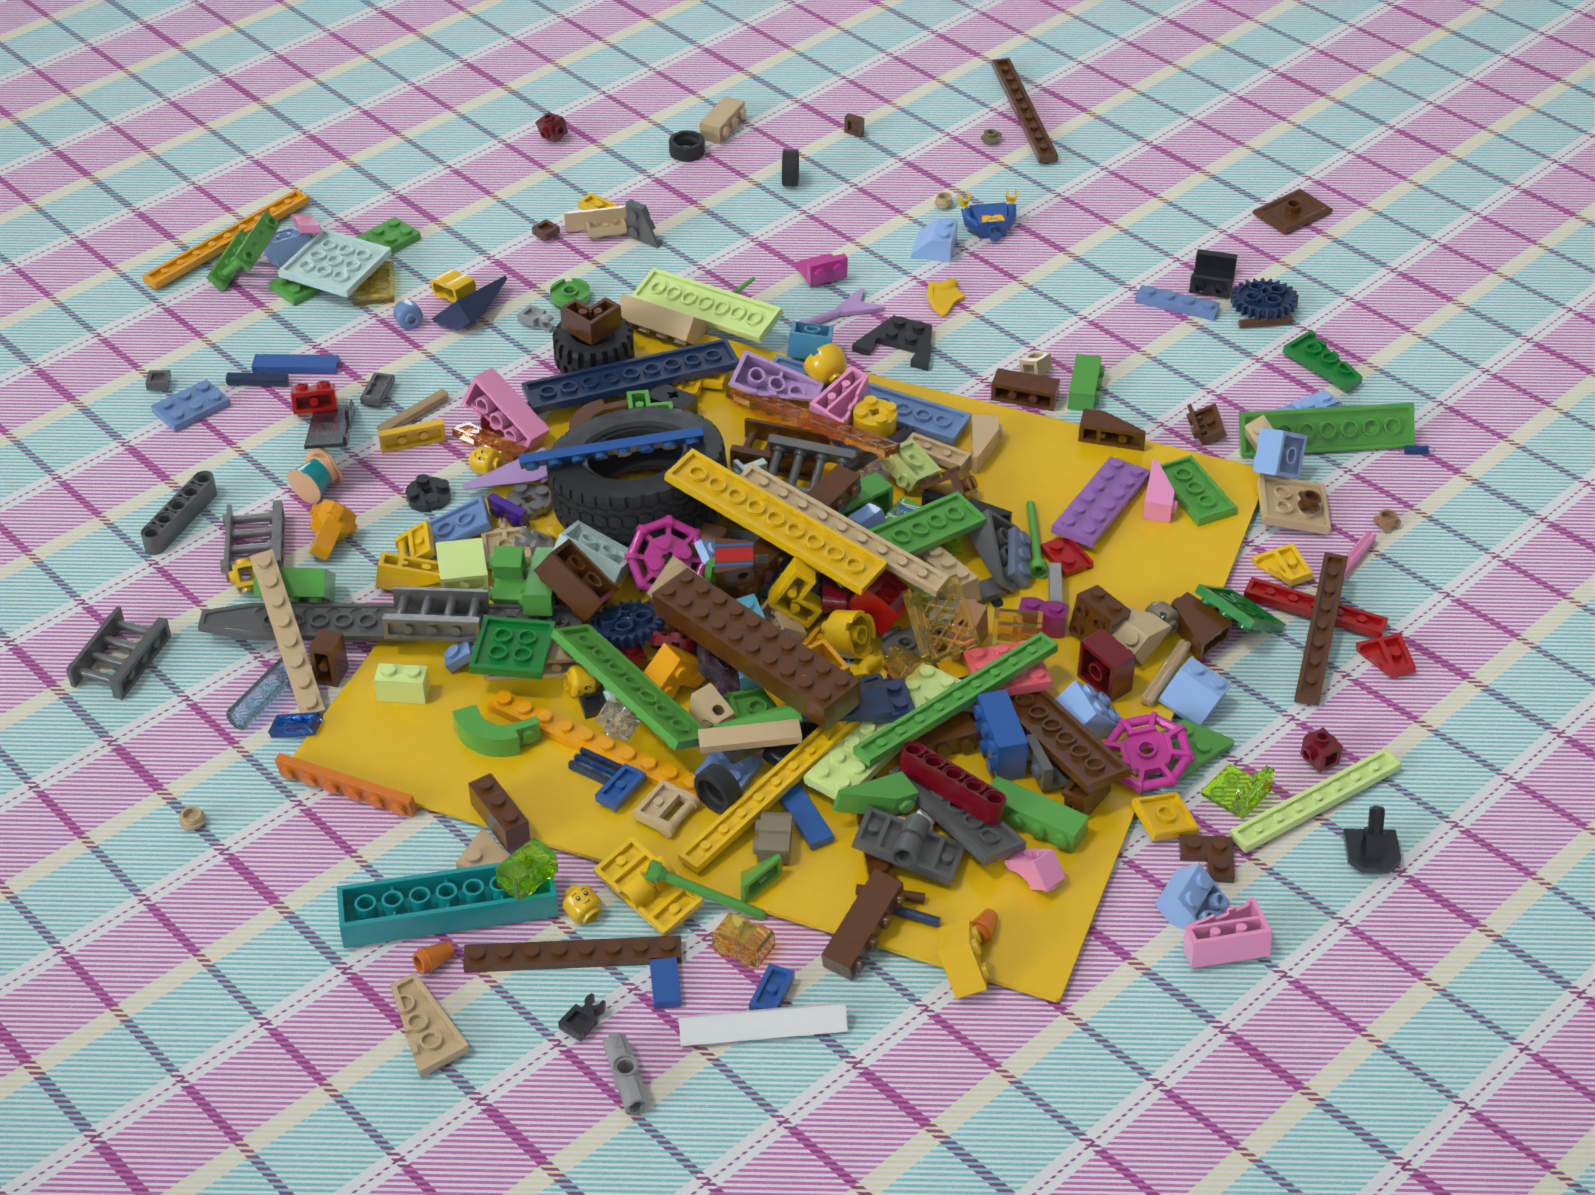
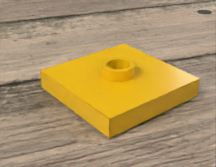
(1164, 816)

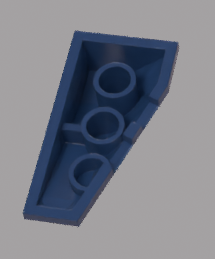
(469, 308)

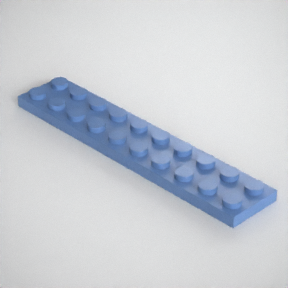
(924, 416)

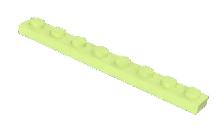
(1314, 800)

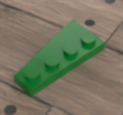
(1318, 358)

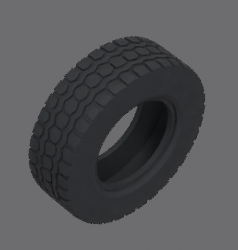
(618, 506)

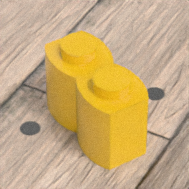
(452, 285)

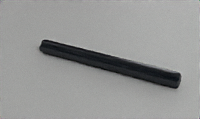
(866, 458)

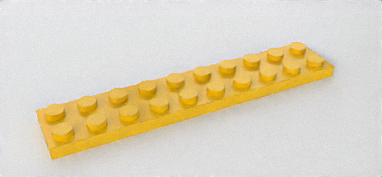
(776, 521)

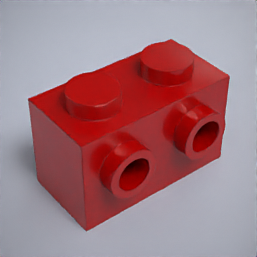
(314, 397)

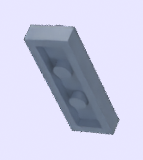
(1019, 557)

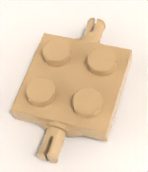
(502, 537)

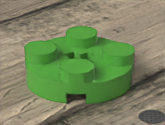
(563, 292)

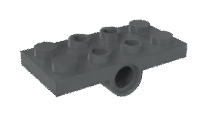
(909, 844)

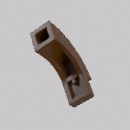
(595, 409)

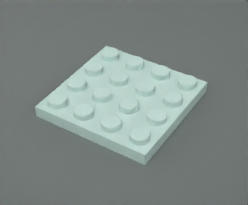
(334, 262)

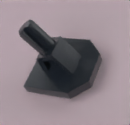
(1372, 848)

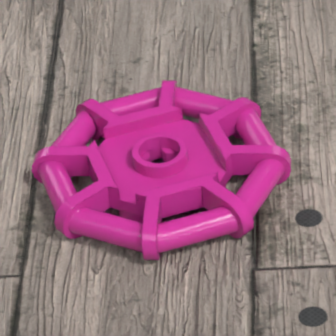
(661, 546)
(1156, 761)

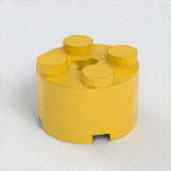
(875, 416)
(850, 633)

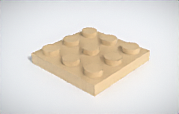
(1280, 504)

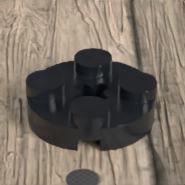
(438, 491)

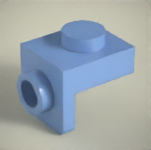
(458, 655)

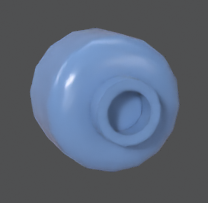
(408, 314)

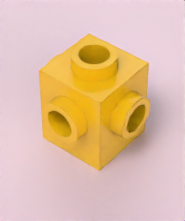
(241, 566)

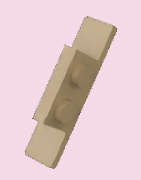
(598, 221)

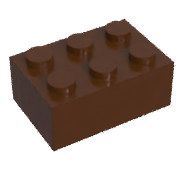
(576, 580)

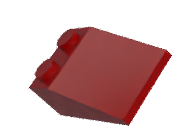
(882, 601)

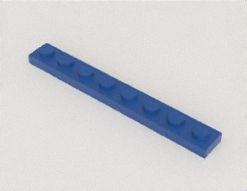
(620, 447)

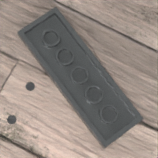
(981, 839)

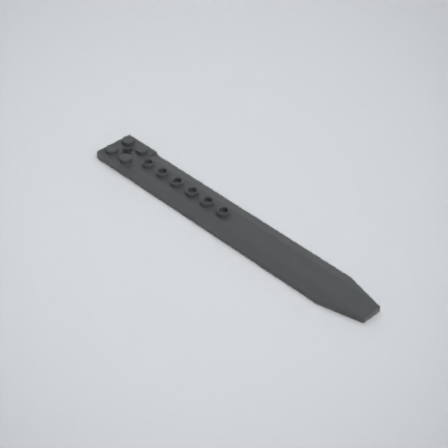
(354, 620)

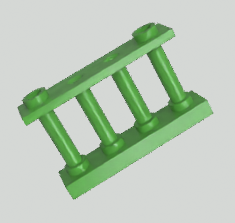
(243, 251)

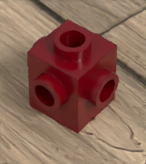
(552, 127)
(1321, 749)

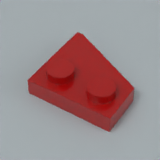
(1388, 654)

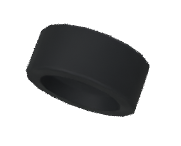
(686, 137)
(790, 167)
(717, 788)

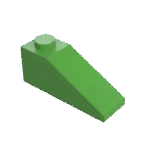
(888, 793)

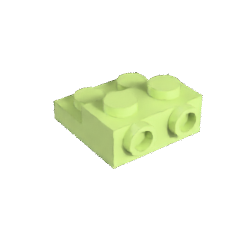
(910, 465)

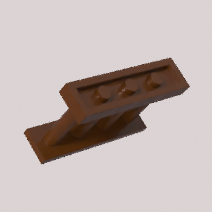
(760, 430)

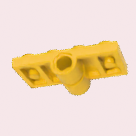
(657, 903)

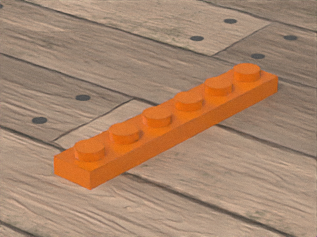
(347, 785)

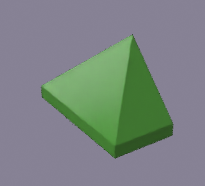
(759, 876)

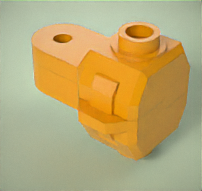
(331, 524)

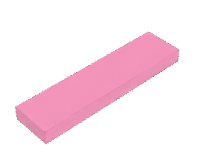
(305, 223)

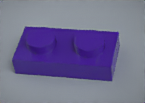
(501, 507)

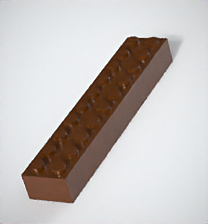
(757, 648)

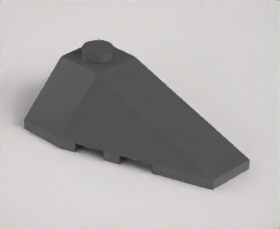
(992, 546)

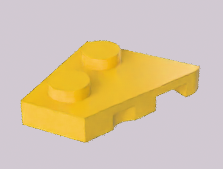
(1284, 564)

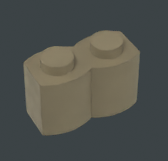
(774, 835)

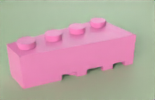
(505, 409)

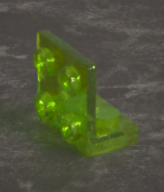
(1238, 790)

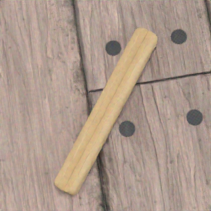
(415, 410)
(1166, 673)

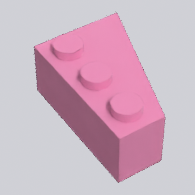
(842, 395)
(1228, 938)

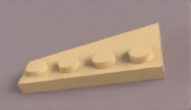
(427, 1027)

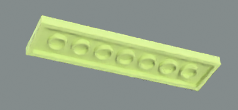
(710, 304)
(842, 768)

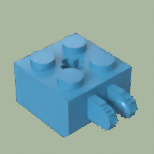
(807, 338)

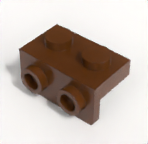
(1207, 424)

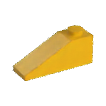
(405, 571)

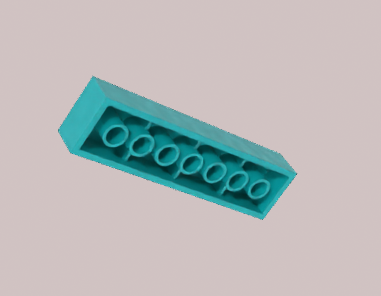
(435, 905)

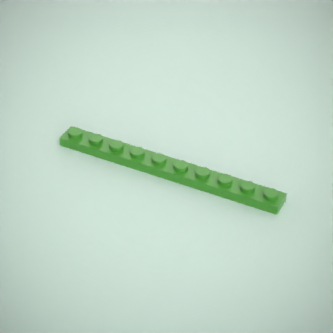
(954, 699)

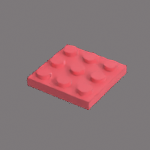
(1030, 681)

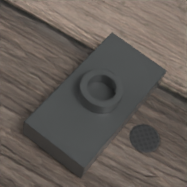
(377, 389)

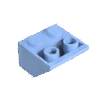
(1090, 708)
(1191, 896)

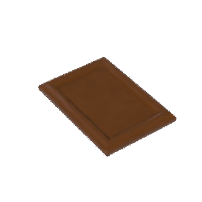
(1292, 211)

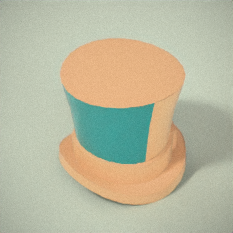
(314, 475)

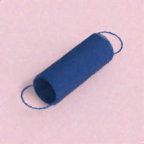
(1416, 449)

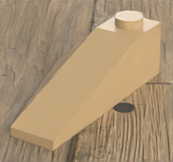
(1141, 633)

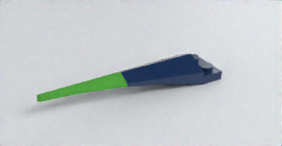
(880, 703)

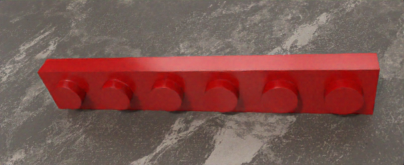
(1302, 604)

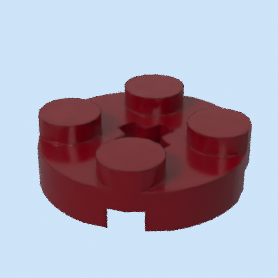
(675, 639)

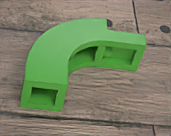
(492, 738)

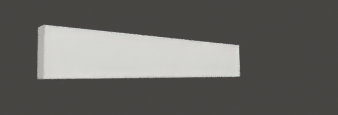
(763, 1024)

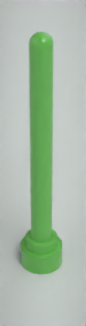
(1037, 566)
(658, 873)

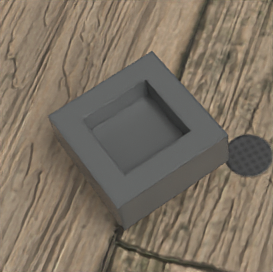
(158, 380)

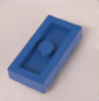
(620, 787)
(772, 988)

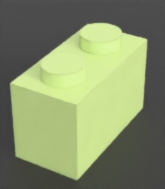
(402, 683)

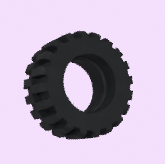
(575, 354)

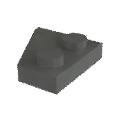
(640, 224)

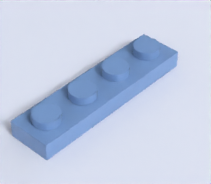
(1177, 302)

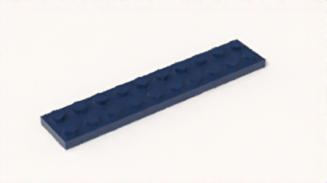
(629, 375)

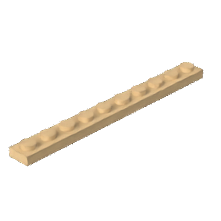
(899, 561)

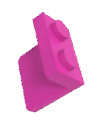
(823, 268)

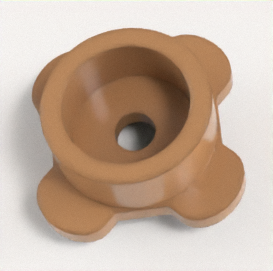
(1387, 519)

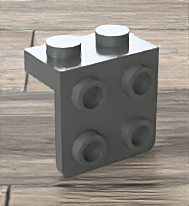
(1043, 769)

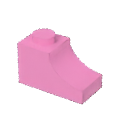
(1037, 867)

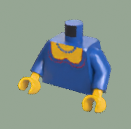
(989, 219)

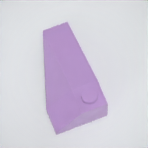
(766, 378)
(508, 475)

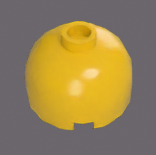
(827, 364)

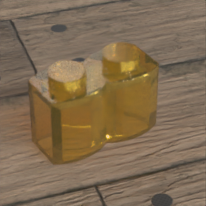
(743, 940)

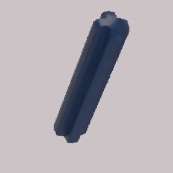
(257, 379)

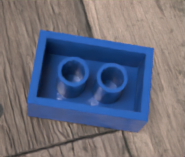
(1000, 735)

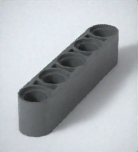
(178, 512)

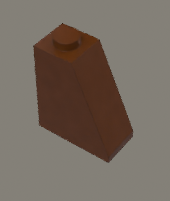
(1200, 625)

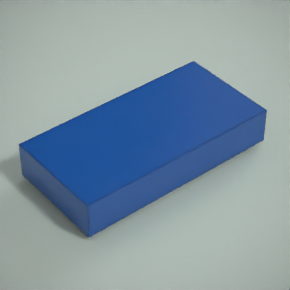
(665, 983)

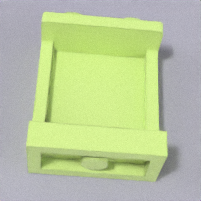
(462, 564)

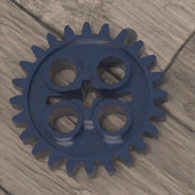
(1264, 299)
(627, 623)

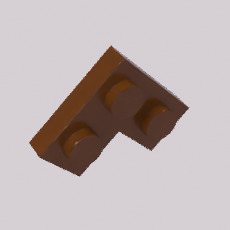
(1214, 850)

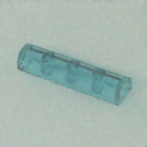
(258, 696)

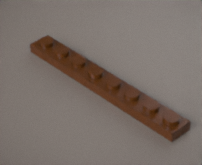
(1321, 629)
(570, 953)

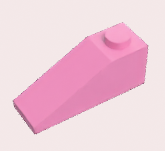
(1159, 496)

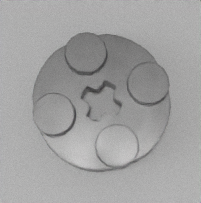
(538, 496)

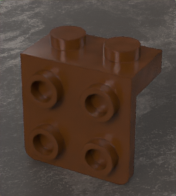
(960, 478)
(1094, 611)

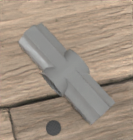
(626, 1073)

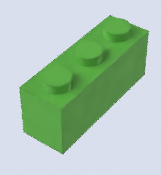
(1086, 382)

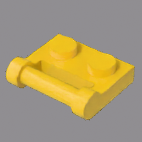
(419, 541)

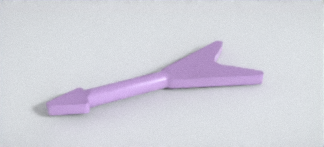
(850, 306)

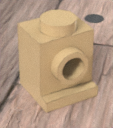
(1036, 363)

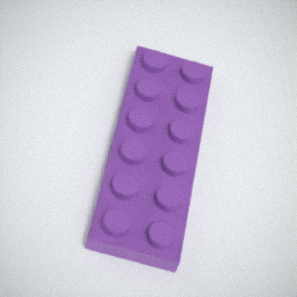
(1101, 502)

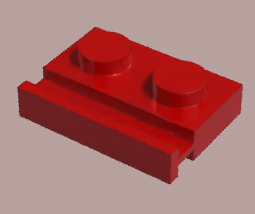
(1069, 554)

